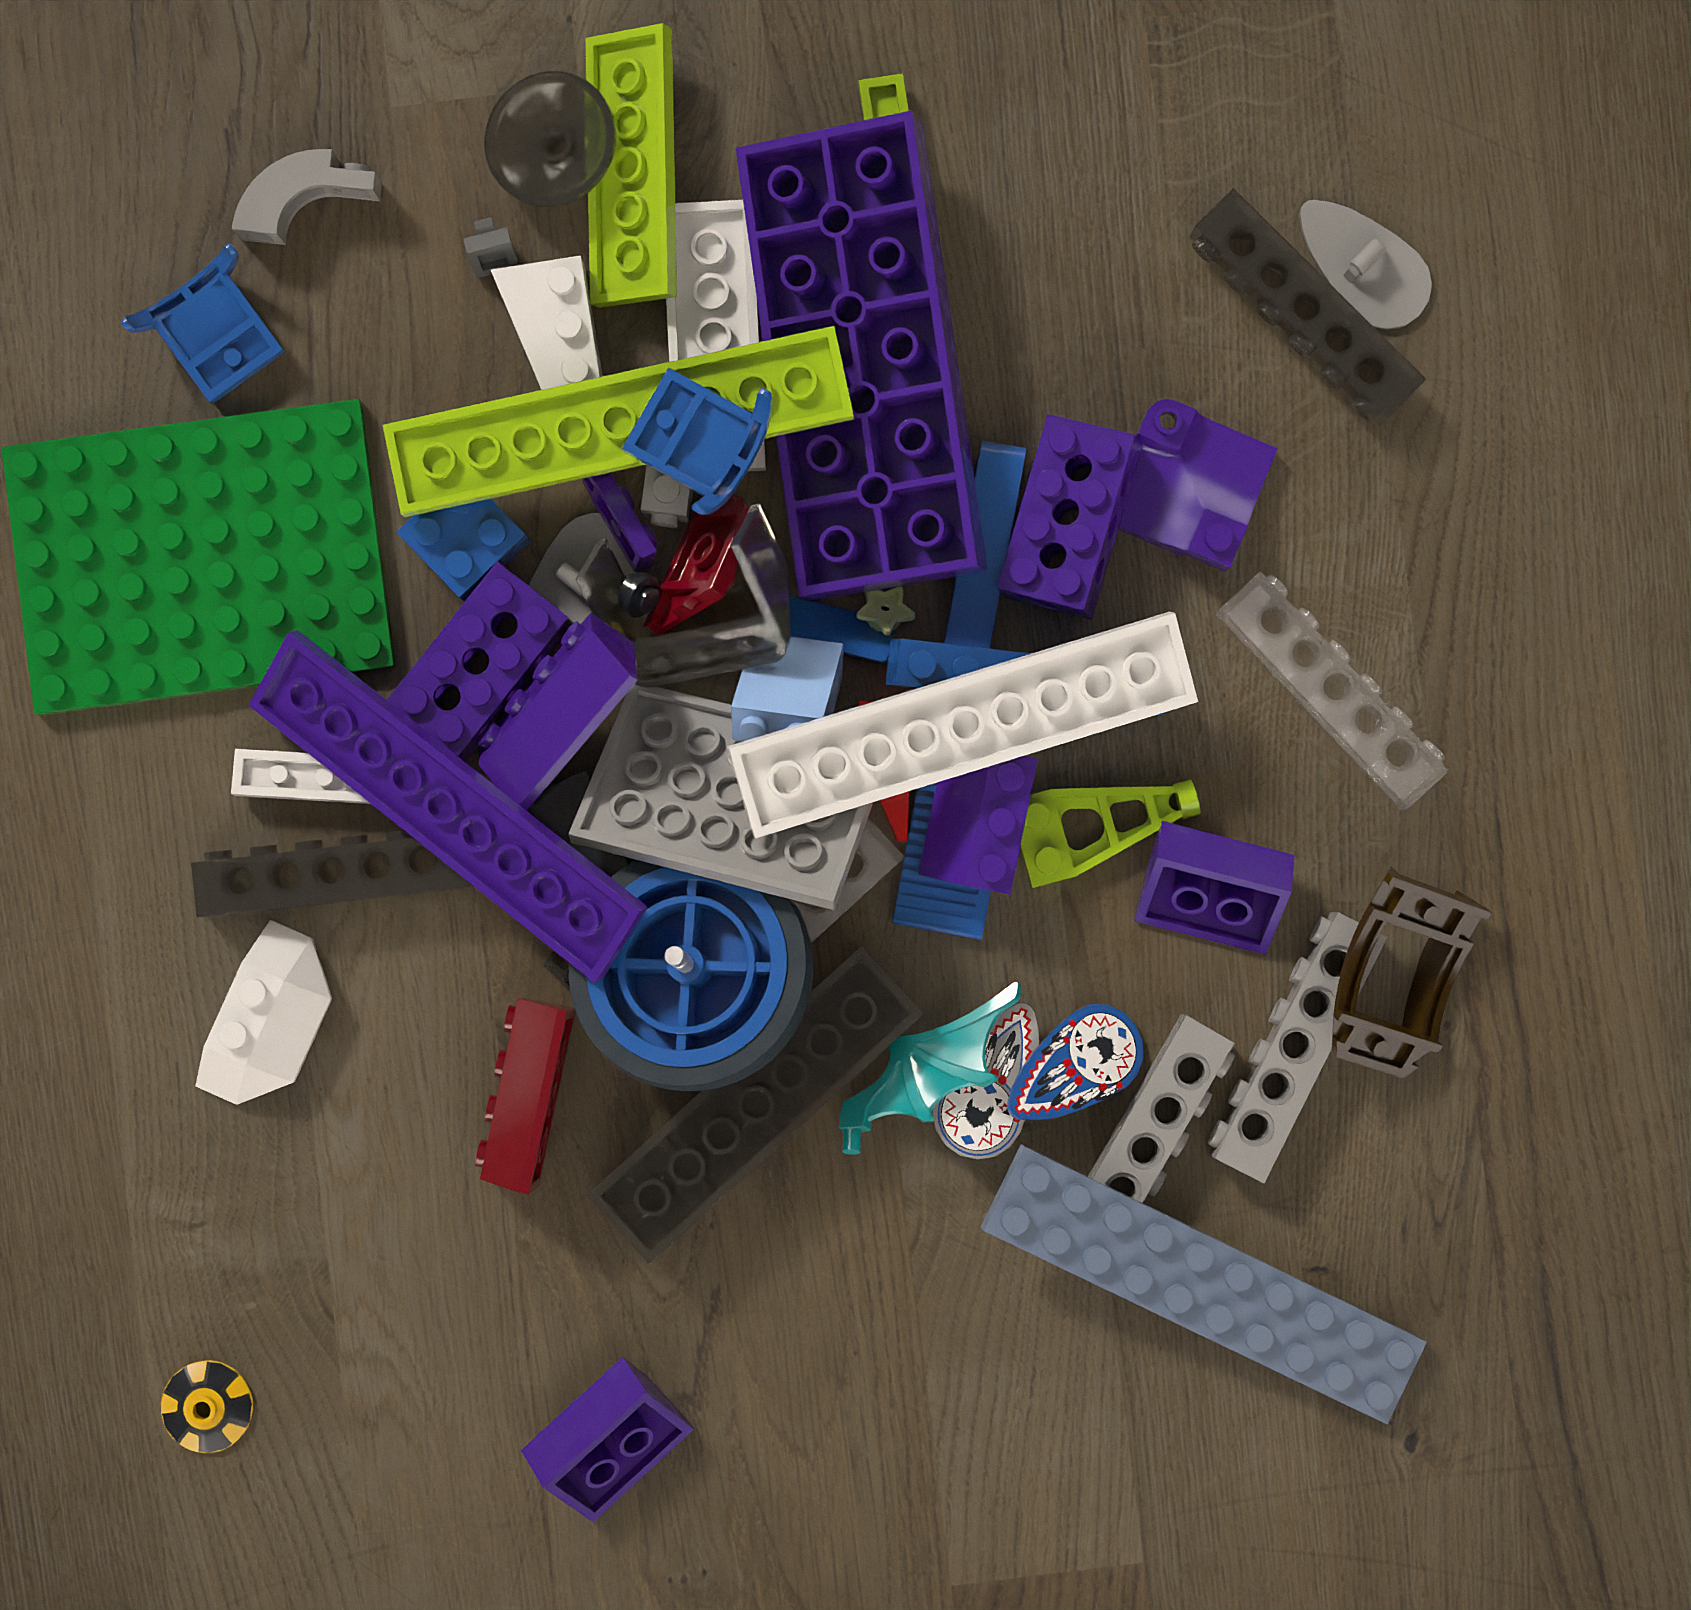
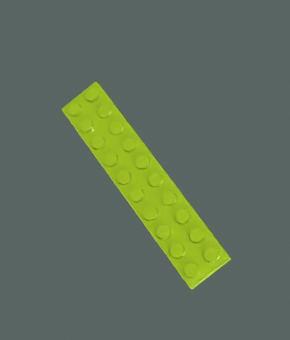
(584, 424)

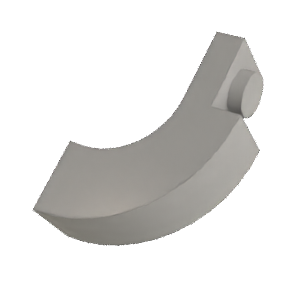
(292, 183)

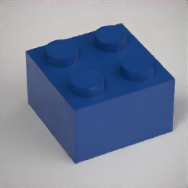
(464, 542)

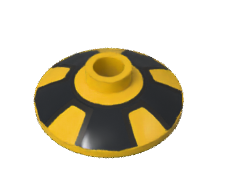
(222, 1390)

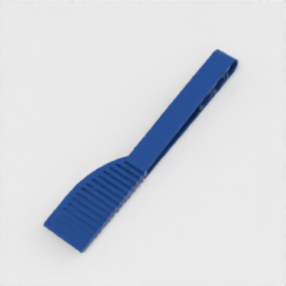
(921, 899)

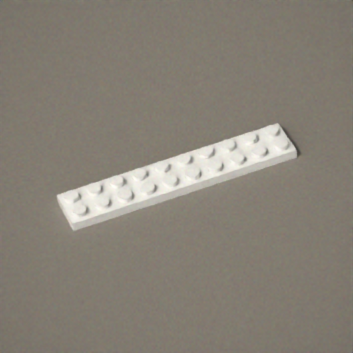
(962, 724)

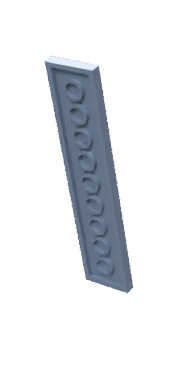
(1203, 1284)

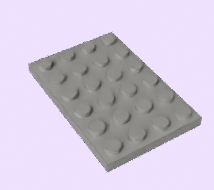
(675, 802)

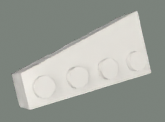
(553, 318)

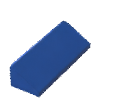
(839, 625)

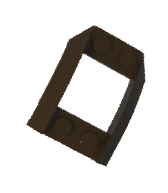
(1449, 924)

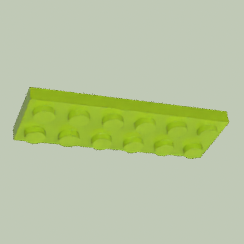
(635, 200)

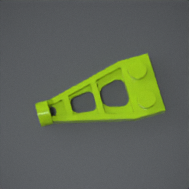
(1044, 840)

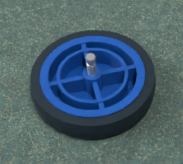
(701, 983)

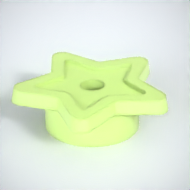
(885, 620)

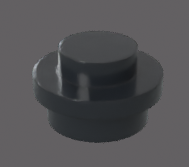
(639, 594)

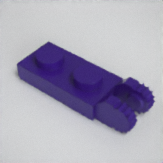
(617, 509)

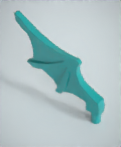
(926, 1070)

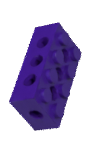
(1049, 495)
(470, 634)

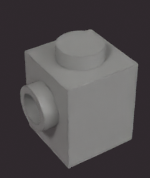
(665, 500)

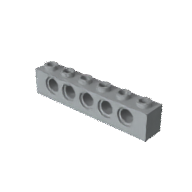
(1139, 1120)
(1258, 1154)

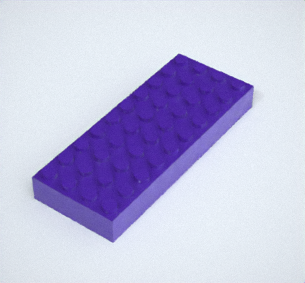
(853, 243)

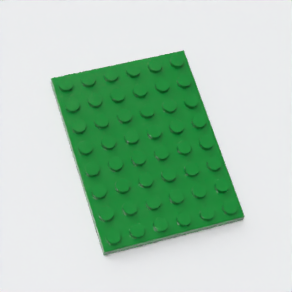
(193, 552)

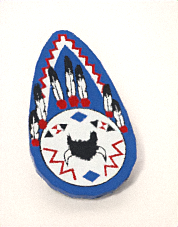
(1077, 1064)

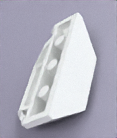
(266, 1018)

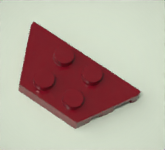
(701, 566)

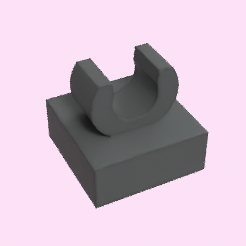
(489, 248)

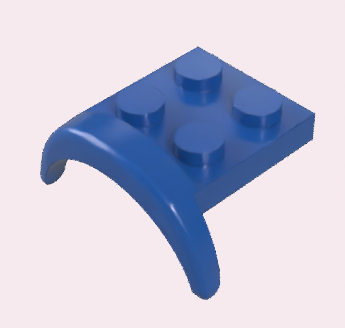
(211, 328)
(699, 438)

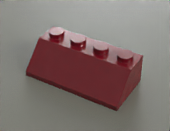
(526, 1094)

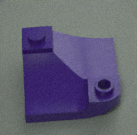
(1194, 485)

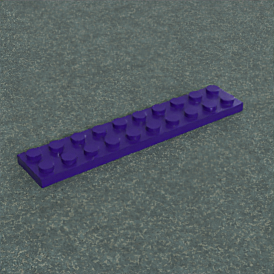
(447, 806)

